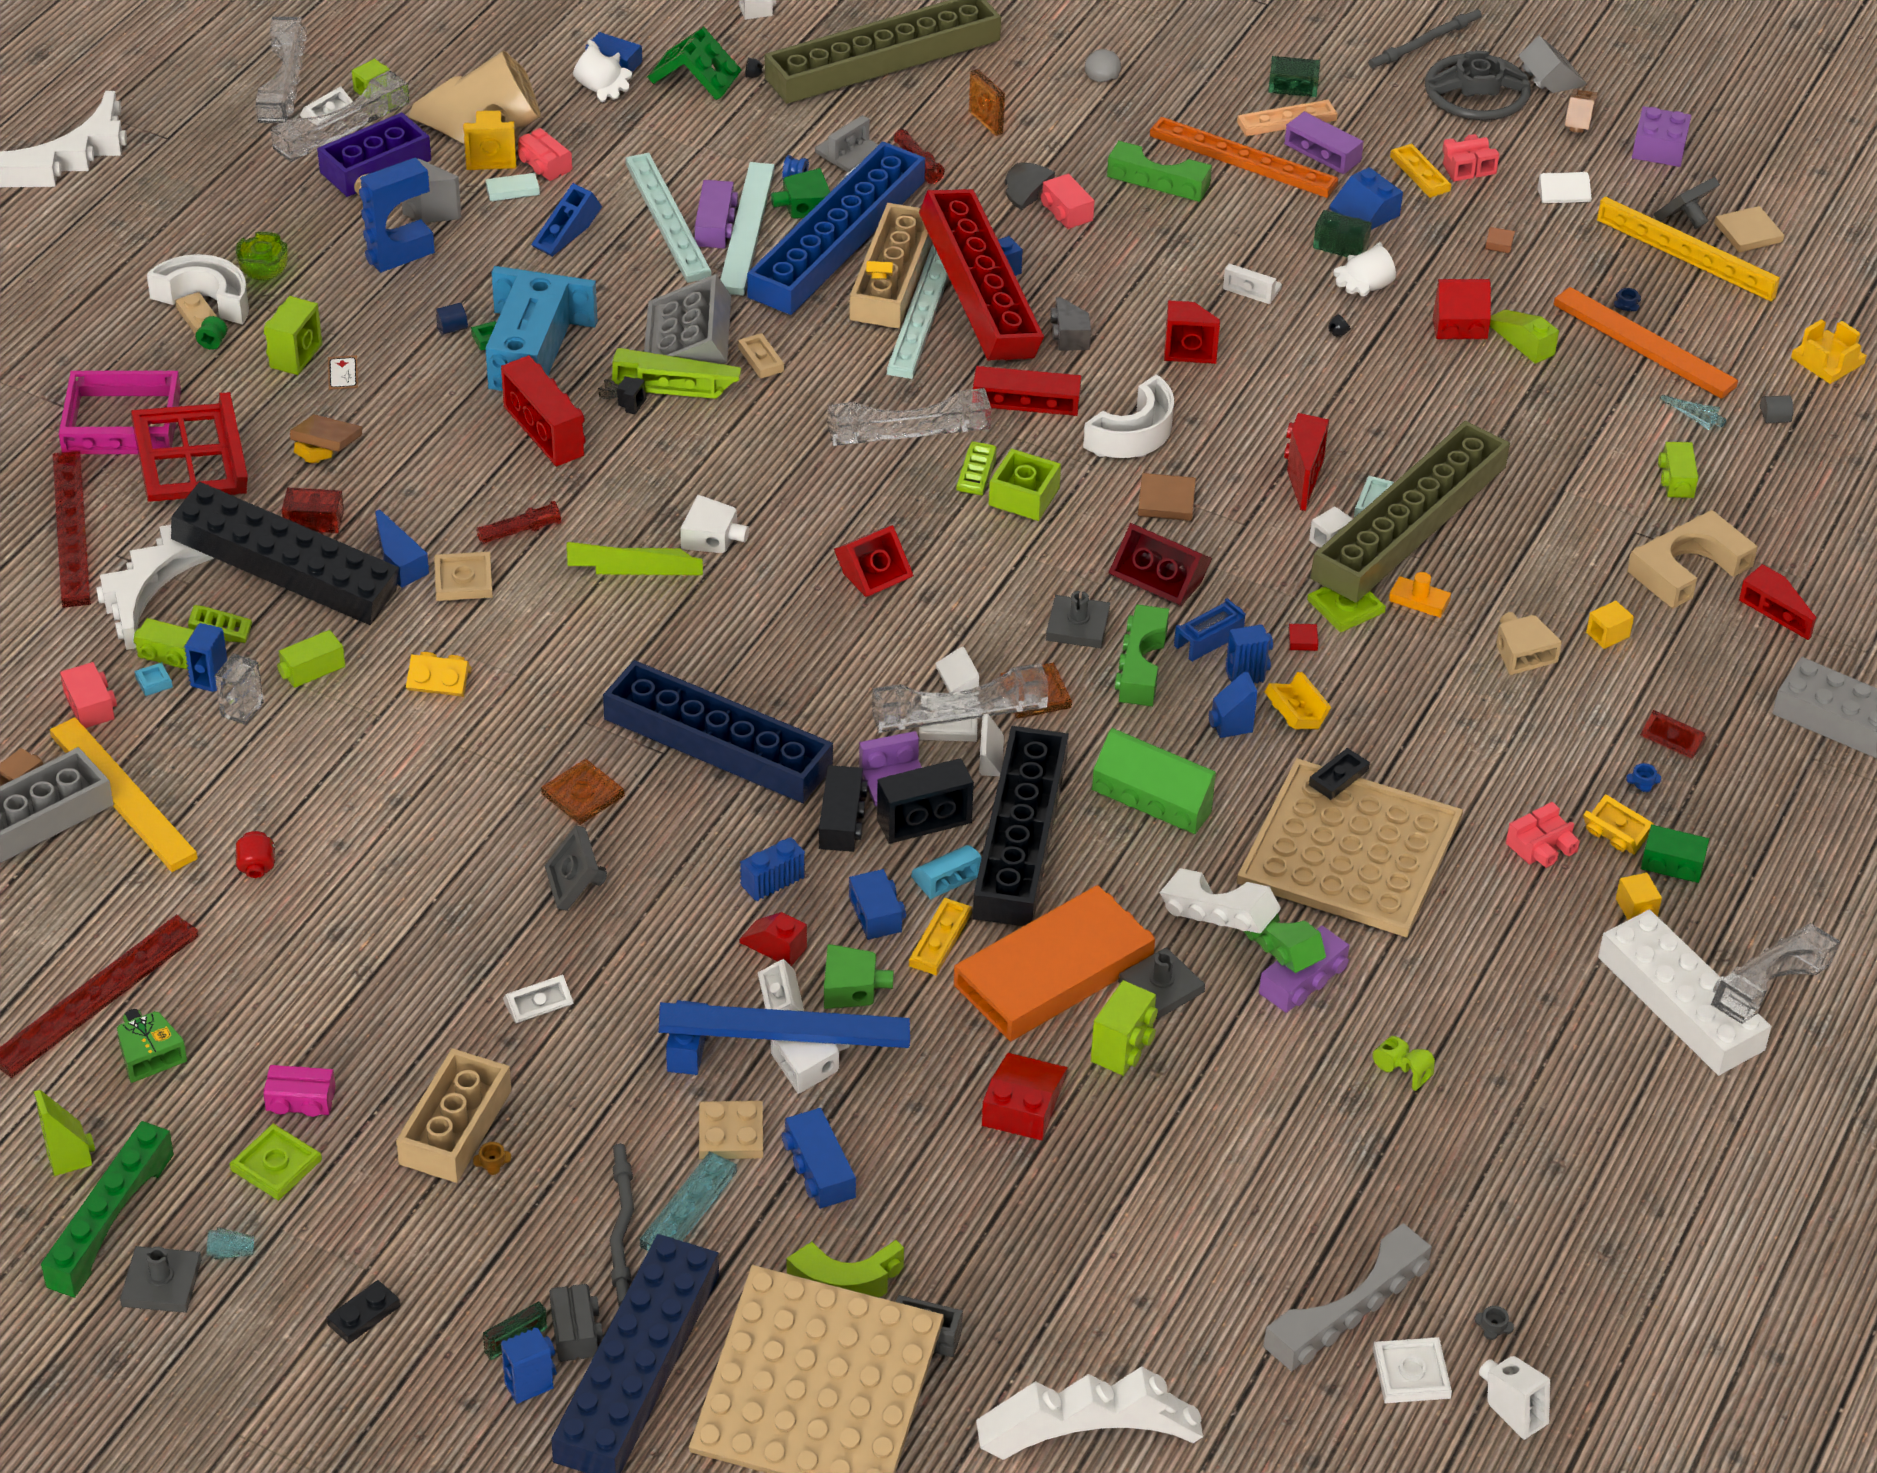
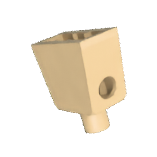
(1526, 643)

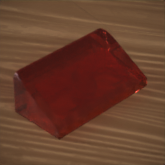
(1673, 734)

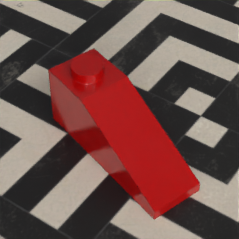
(1778, 600)

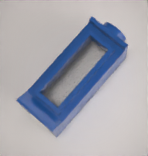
(1209, 629)

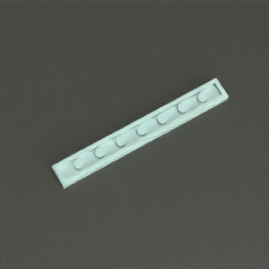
(668, 217)
(747, 227)
(919, 318)

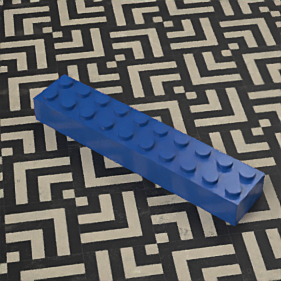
(835, 228)

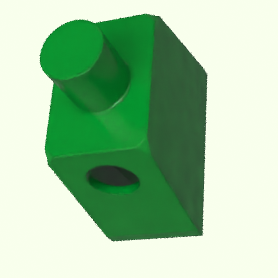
(801, 193)

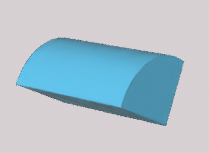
(948, 871)

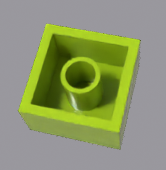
(293, 335)
(1024, 484)
(1124, 1028)

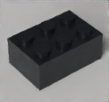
(925, 800)

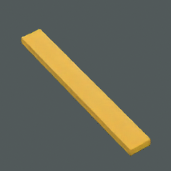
(1688, 249)
(128, 798)

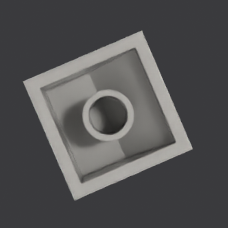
(1549, 67)
(441, 202)

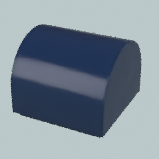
(451, 318)

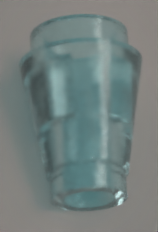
(228, 1244)

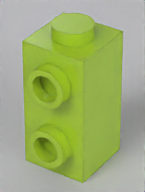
(1679, 469)
(162, 642)
(311, 658)

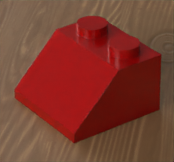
(1462, 309)
(1190, 333)
(874, 561)

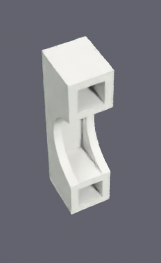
(1245, 908)

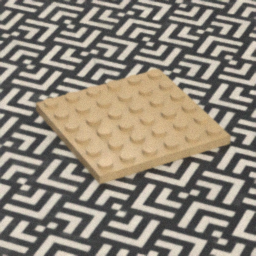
(1354, 855)
(815, 1379)

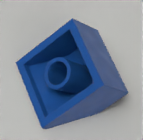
(1368, 198)

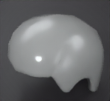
(1102, 65)

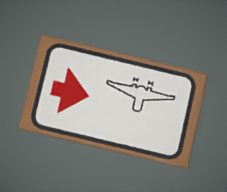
(342, 372)

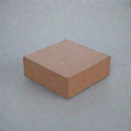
(1499, 240)

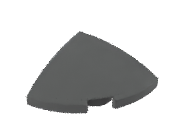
(1025, 181)

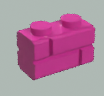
(299, 1090)

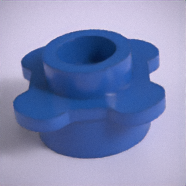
(1644, 777)

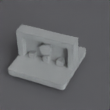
(848, 145)

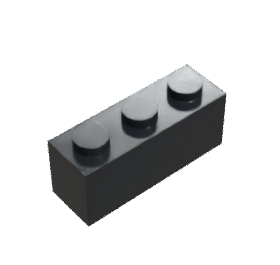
(842, 808)

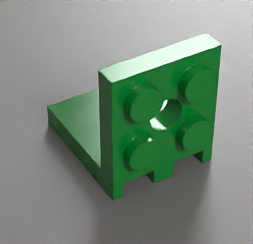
(698, 54)

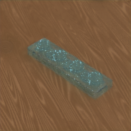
(691, 1200)

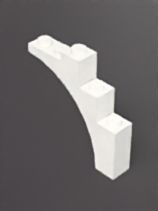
(72, 152)
(150, 569)
(1087, 1404)

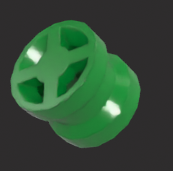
(211, 332)

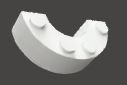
(202, 274)
(1135, 433)

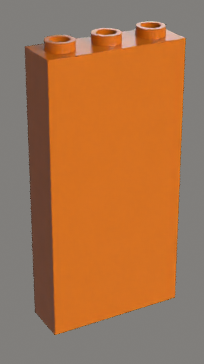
(1053, 962)

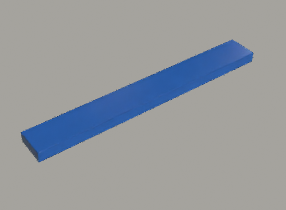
(784, 1025)

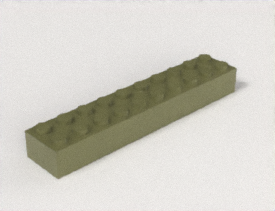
(881, 48)
(1409, 511)

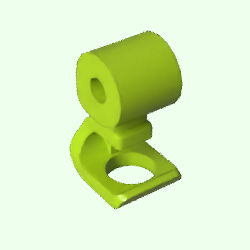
(1395, 1053)

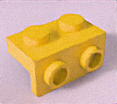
(437, 674)
(1299, 702)
(1618, 824)

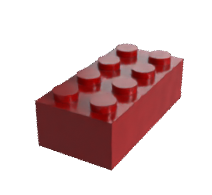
(543, 410)

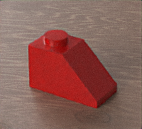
(777, 937)

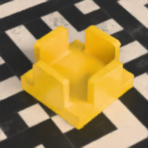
(489, 142)
(1828, 353)

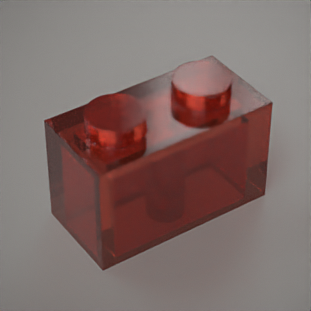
(314, 508)

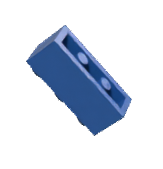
(819, 1158)

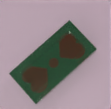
(521, 1322)

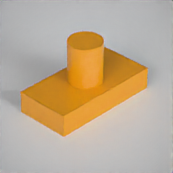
(1420, 595)

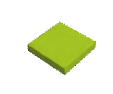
(1344, 612)
(275, 1161)

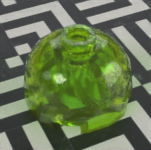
(262, 256)

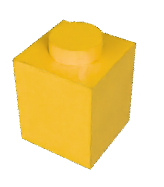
(1610, 624)
(1638, 895)

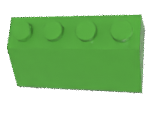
(1154, 781)

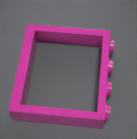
(115, 383)

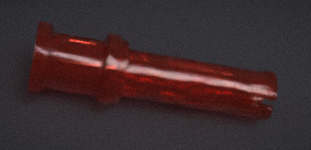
(907, 143)
(530, 520)

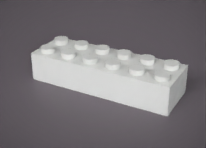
(1680, 991)

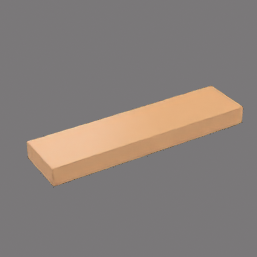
(1276, 119)

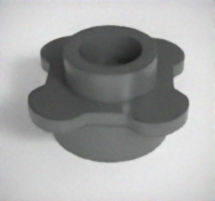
(1496, 1315)

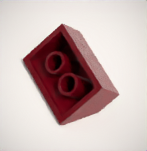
(1159, 565)

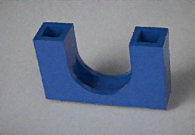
(380, 195)

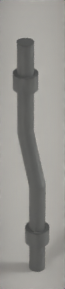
(1392, 54)
(622, 1175)

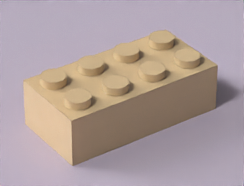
(454, 1115)

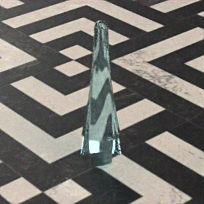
(1703, 414)

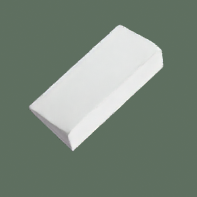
(327, 104)
(1564, 187)
(958, 671)
(991, 748)
(780, 987)
(538, 999)

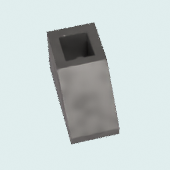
(1071, 326)

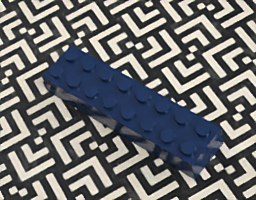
(718, 731)
(635, 1357)

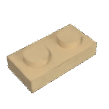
(194, 310)
(761, 355)

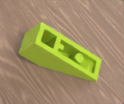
(1527, 333)
(63, 1136)

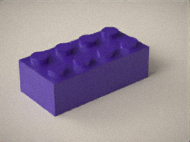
(372, 150)

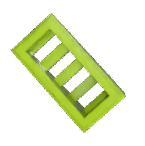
(977, 467)
(218, 618)

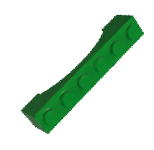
(73, 1254)

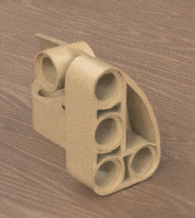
(490, 87)

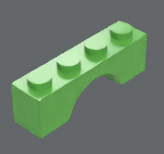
(1185, 179)
(1138, 676)
(1292, 944)

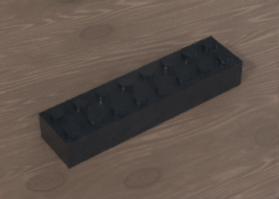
(284, 553)
(1020, 826)

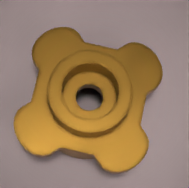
(492, 1157)

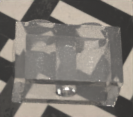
(239, 689)

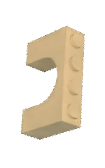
(1704, 535)

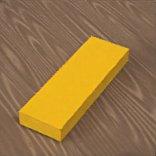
(1420, 170)
(940, 936)

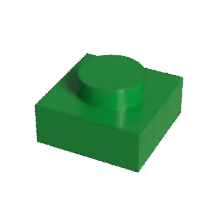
(482, 334)

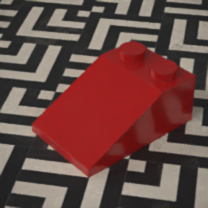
(1305, 454)
(1022, 1096)

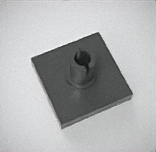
(1688, 202)
(1078, 620)
(573, 868)
(1166, 978)
(161, 1279)

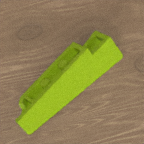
(673, 374)
(633, 560)

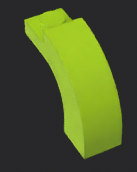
(863, 1276)

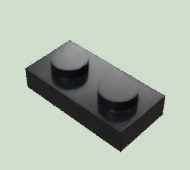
(1339, 773)
(363, 1311)

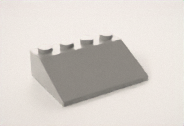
(691, 322)

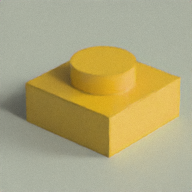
(879, 270)
(311, 453)

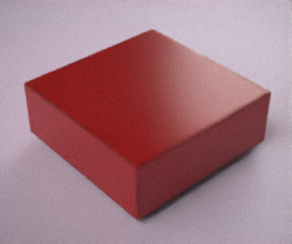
(1303, 637)

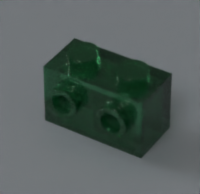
(1294, 76)
(1341, 234)

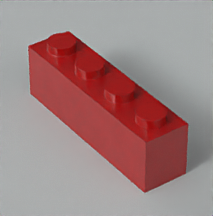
(1030, 390)

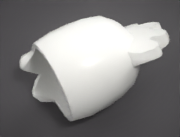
(601, 73)
(1366, 271)

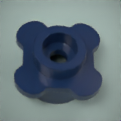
(1627, 299)

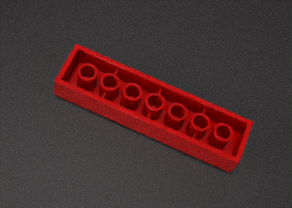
(981, 274)

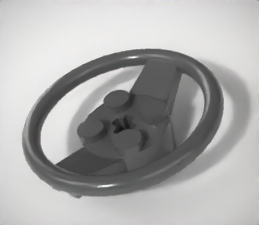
(1476, 74)

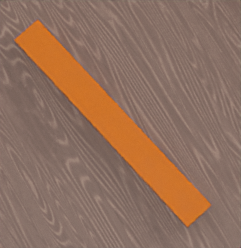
(1244, 157)
(1646, 342)

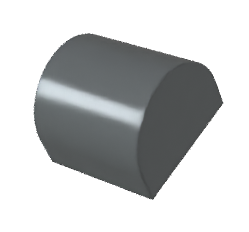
(1777, 408)

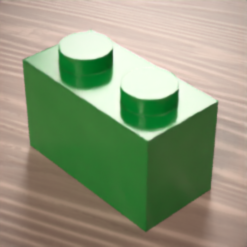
(1675, 853)

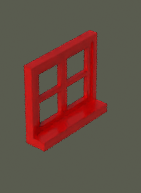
(228, 447)

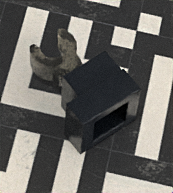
(630, 393)

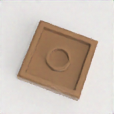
(326, 432)
(1166, 496)

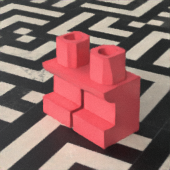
(1469, 158)
(1542, 835)

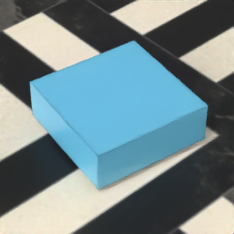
(153, 679)

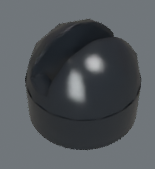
(753, 68)
(1338, 326)

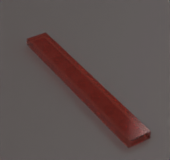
(71, 529)
(95, 995)

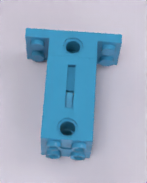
(535, 317)

